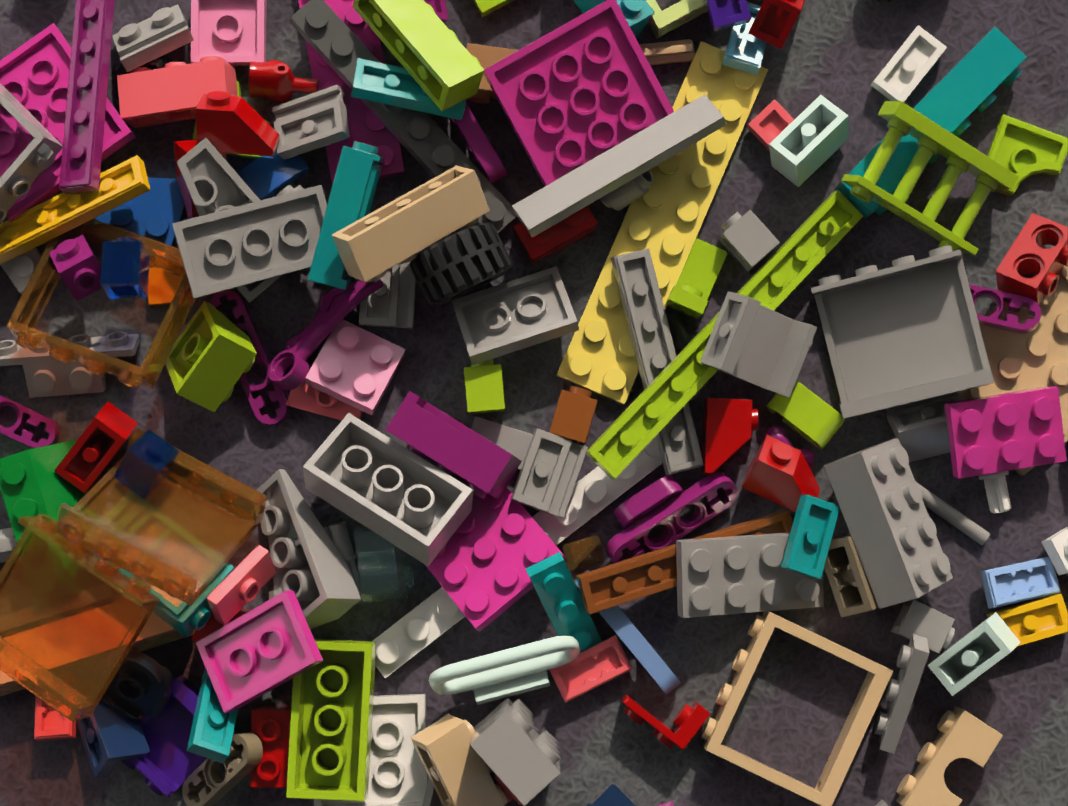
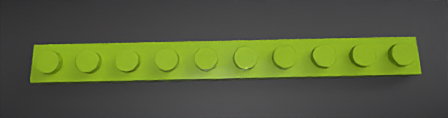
(686, 373)

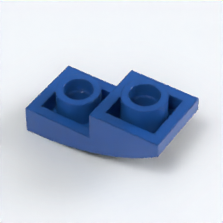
(270, 174)

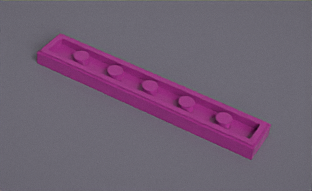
(87, 96)

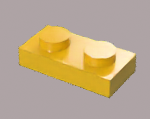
(1036, 618)

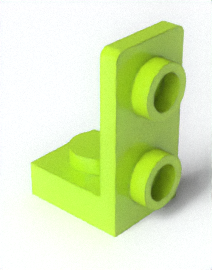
(697, 279)

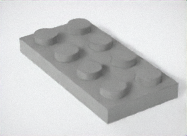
(251, 241)
(740, 577)

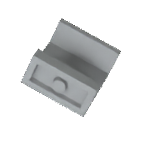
(758, 344)

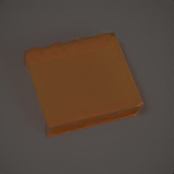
(176, 533)
(66, 618)

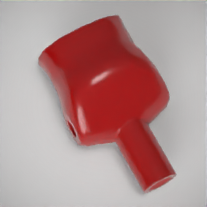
(276, 81)

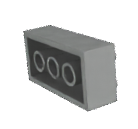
(388, 489)
(889, 523)
(516, 750)

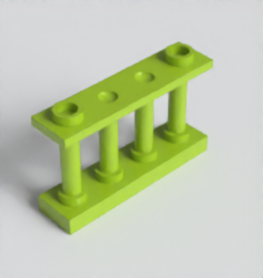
(960, 159)

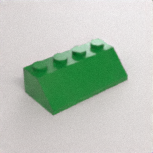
(33, 486)

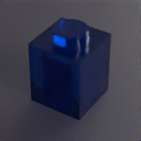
(125, 268)
(146, 464)

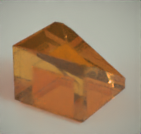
(583, 553)

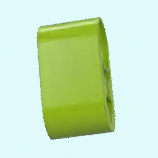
(807, 415)

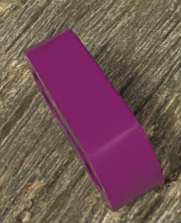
(647, 500)

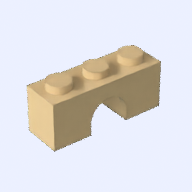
(959, 737)

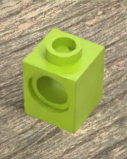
(484, 388)

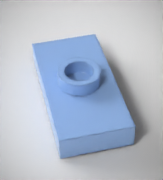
(1019, 582)

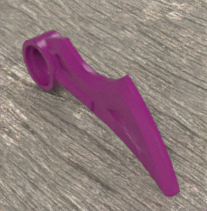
(332, 309)

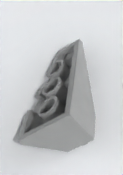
(215, 188)
(304, 554)

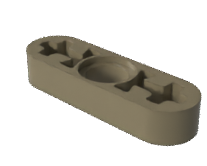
(236, 769)

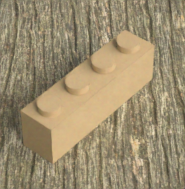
(411, 224)
(454, 766)

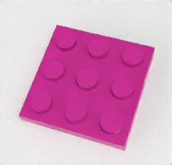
(489, 557)

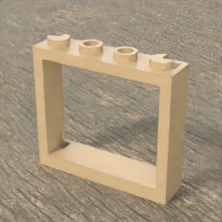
(849, 737)

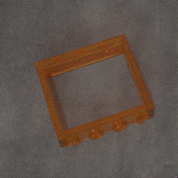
(44, 281)

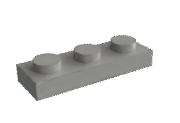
(901, 693)

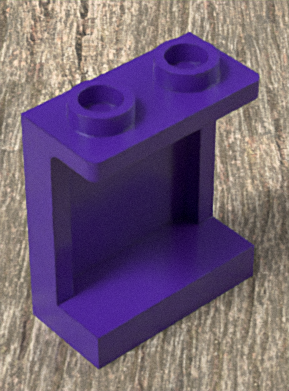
(168, 738)

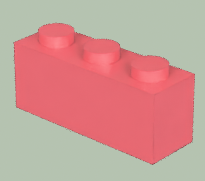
(172, 92)

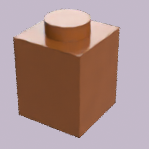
(573, 414)

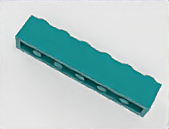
(948, 105)

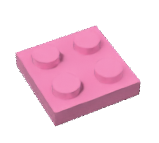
(229, 30)
(355, 366)

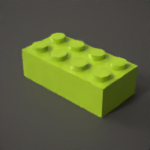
(333, 723)

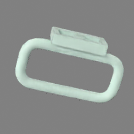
(506, 671)

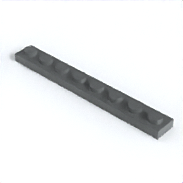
(412, 128)

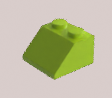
(209, 358)

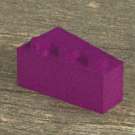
(453, 446)

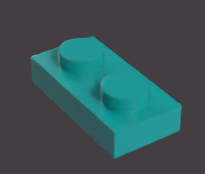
(810, 536)

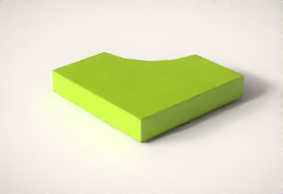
(1026, 150)

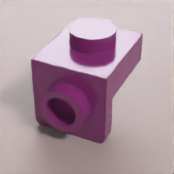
(77, 267)

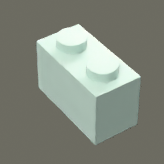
(809, 140)
(974, 654)

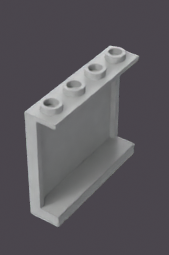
(902, 332)

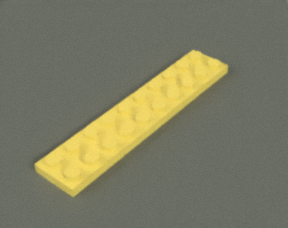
(663, 221)

